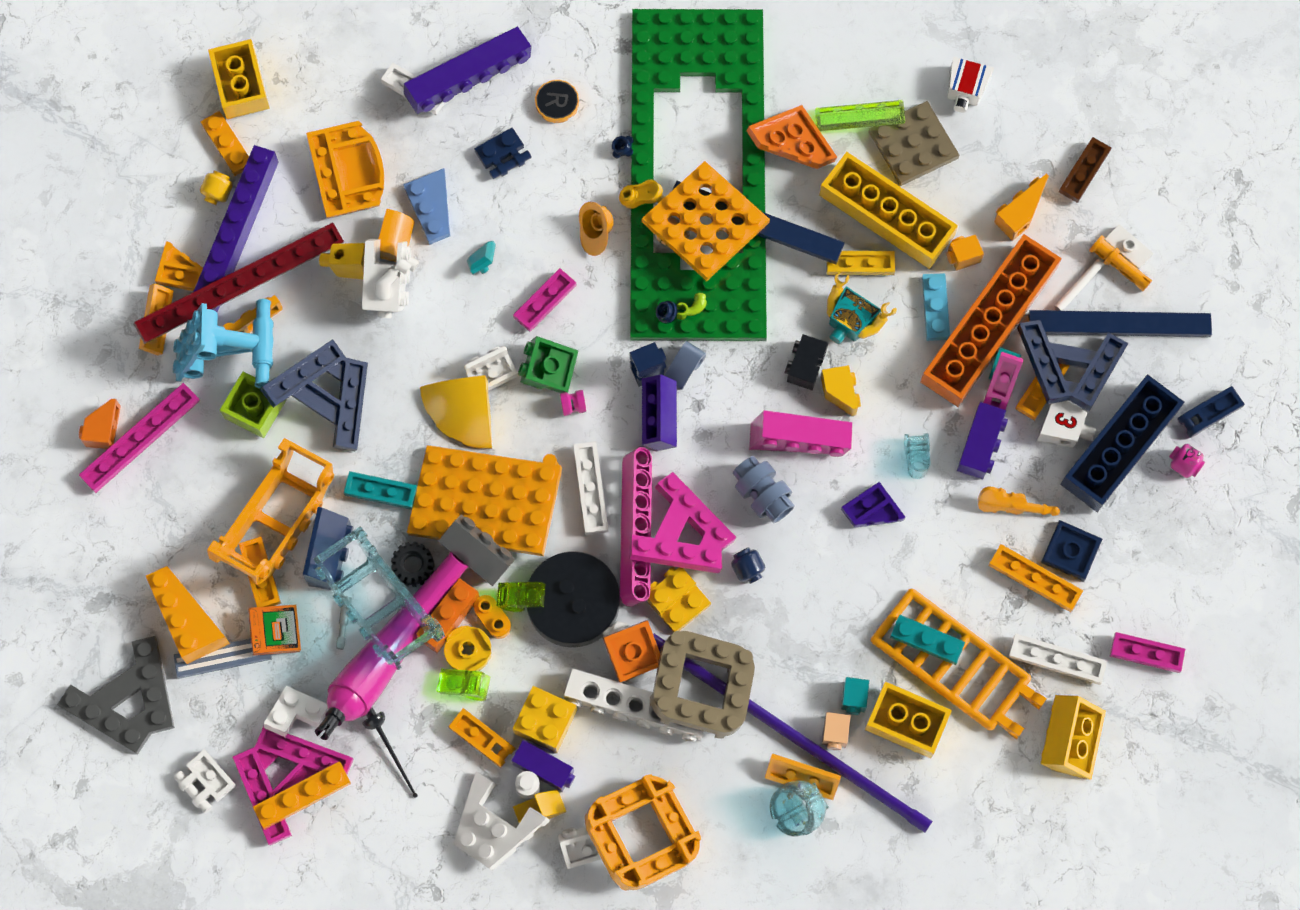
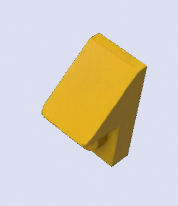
(546, 803)

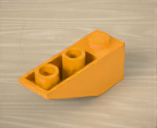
(1017, 216)

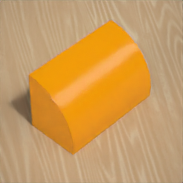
(395, 228)

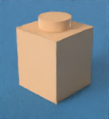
(836, 730)

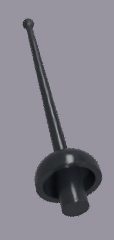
(375, 722)

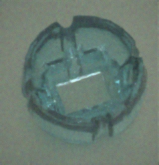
(792, 814)

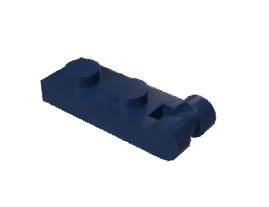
(1211, 411)

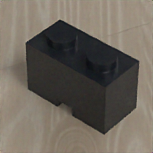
(808, 354)

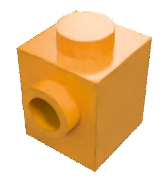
(964, 252)

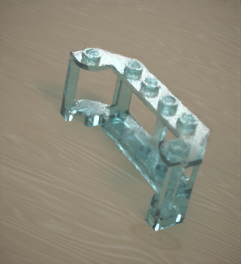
(403, 598)

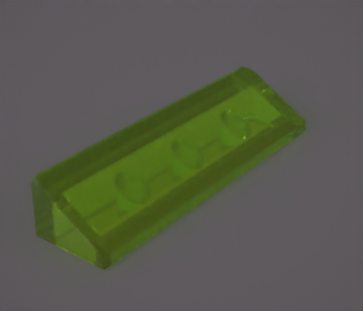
(860, 115)

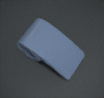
(685, 362)

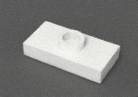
(1129, 246)

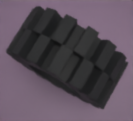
(412, 550)

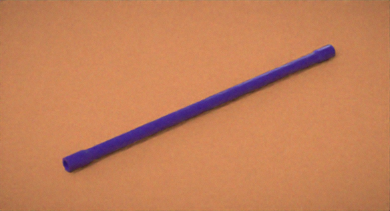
(911, 815)

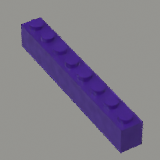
(239, 216)

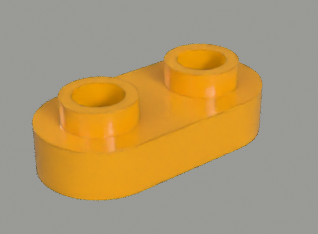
(491, 616)

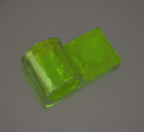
(518, 595)
(466, 683)

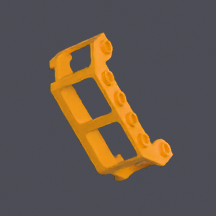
(253, 512)

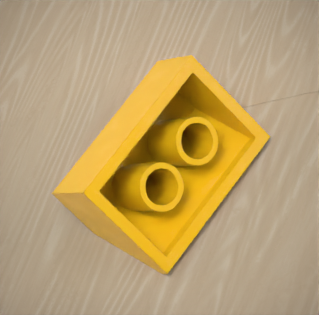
(1073, 736)

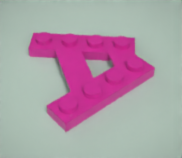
(684, 508)
(269, 746)

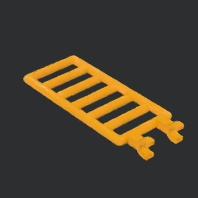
(952, 695)

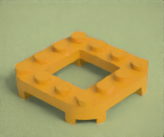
(672, 818)

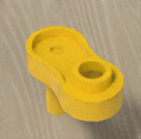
(636, 195)

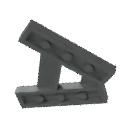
(144, 676)

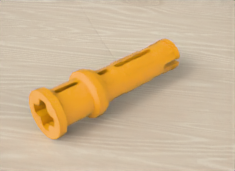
(1112, 257)

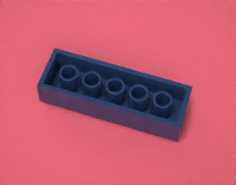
(1122, 443)

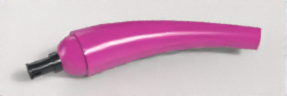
(367, 675)

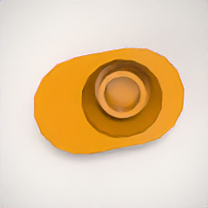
(594, 227)

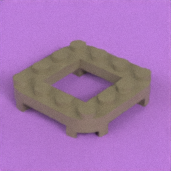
(694, 714)

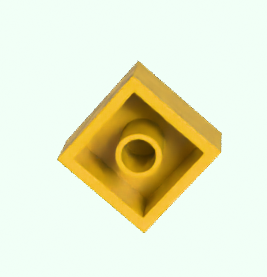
(544, 719)

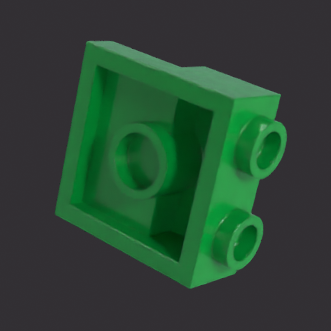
(548, 365)

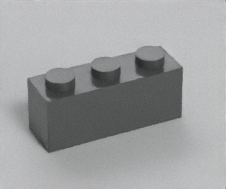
(477, 549)

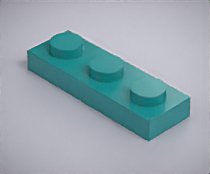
(380, 490)
(927, 639)

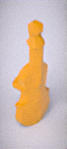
(996, 499)

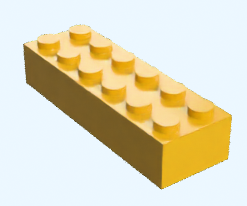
(888, 210)

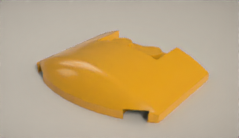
(347, 168)

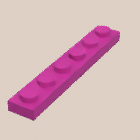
(139, 437)

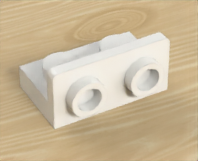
(577, 847)

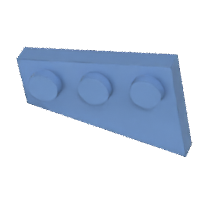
(430, 204)

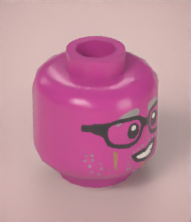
(1186, 460)

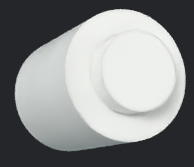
(527, 785)

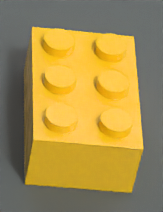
(238, 79)
(908, 720)

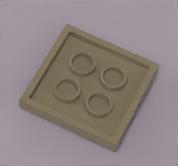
(916, 145)

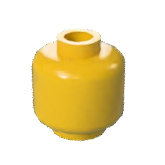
(216, 187)

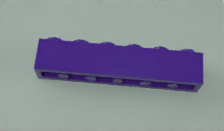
(467, 70)

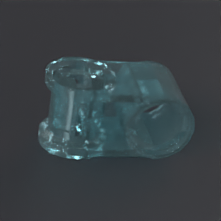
(917, 450)

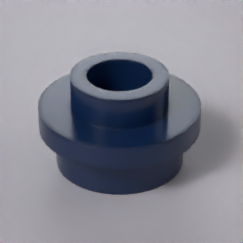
(666, 311)

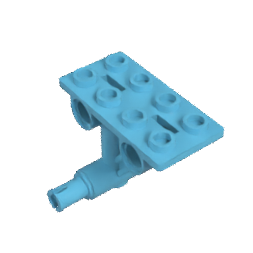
(206, 341)

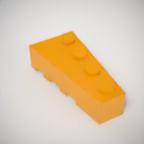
(187, 622)

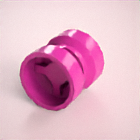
(578, 402)

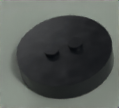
(578, 599)

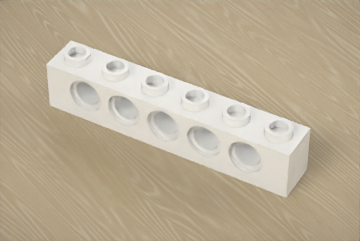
(581, 681)

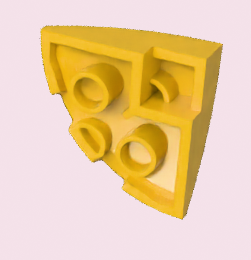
(461, 409)

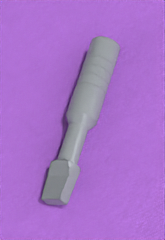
(343, 621)

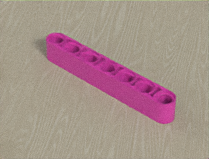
(639, 515)

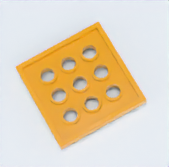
(721, 191)

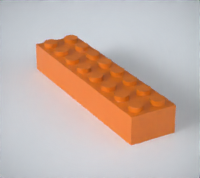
(990, 320)

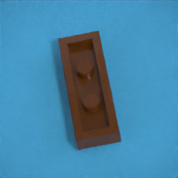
(1085, 170)

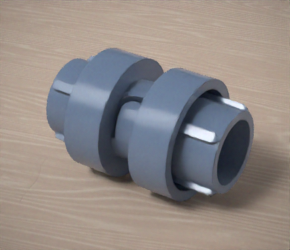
(757, 482)

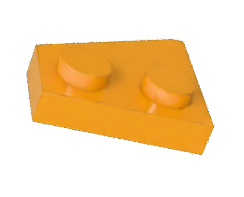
(177, 269)

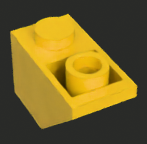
(839, 388)

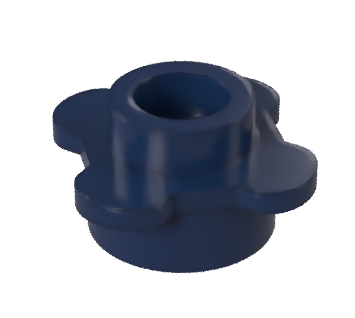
(618, 143)

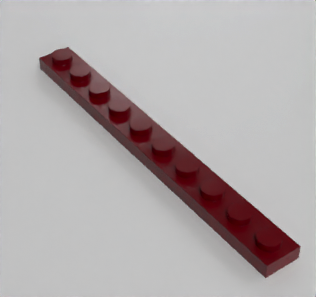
(238, 282)

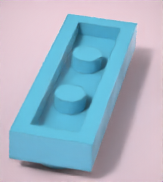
(935, 307)

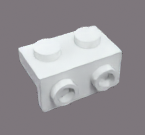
(495, 365)

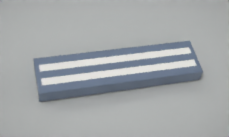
(230, 656)

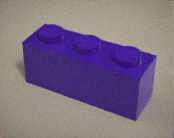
(659, 412)
(982, 440)

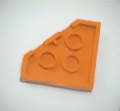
(793, 137)

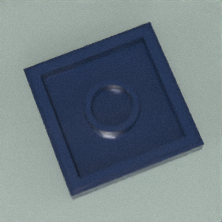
(1071, 550)

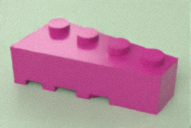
(800, 434)

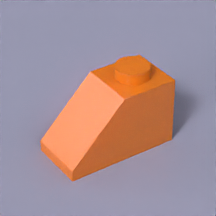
(101, 426)

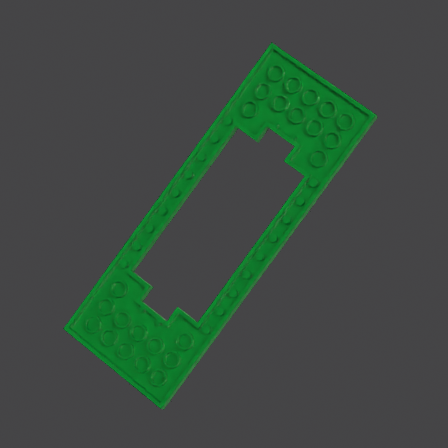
(731, 49)

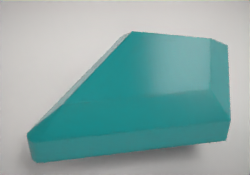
(482, 258)

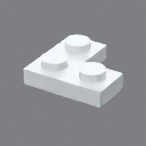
(294, 706)

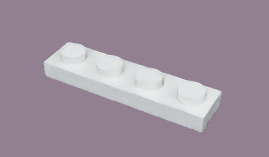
(590, 488)
(1057, 659)

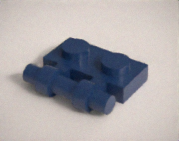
(498, 149)

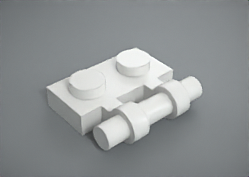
(210, 775)

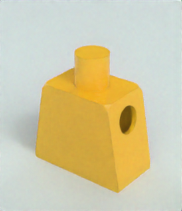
(345, 260)

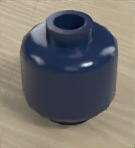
(748, 565)

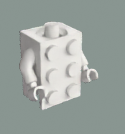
(385, 281)

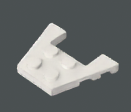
(486, 834)

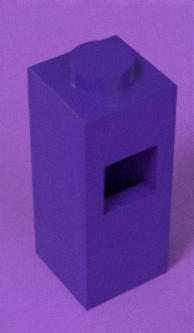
(545, 766)

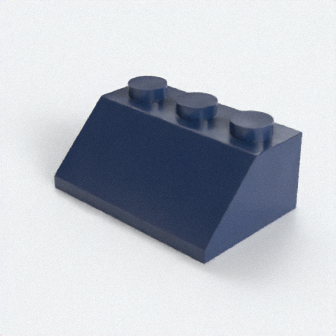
(327, 531)

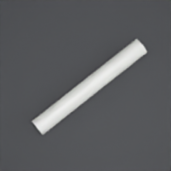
(1079, 285)

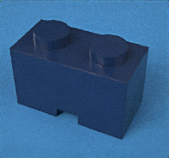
(647, 362)

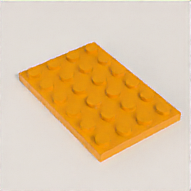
(500, 494)

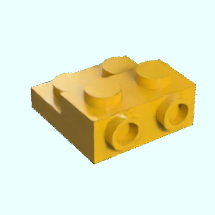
(677, 599)

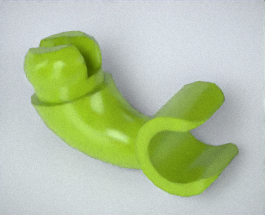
(698, 306)

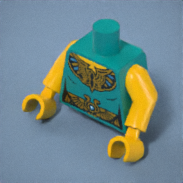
(853, 314)

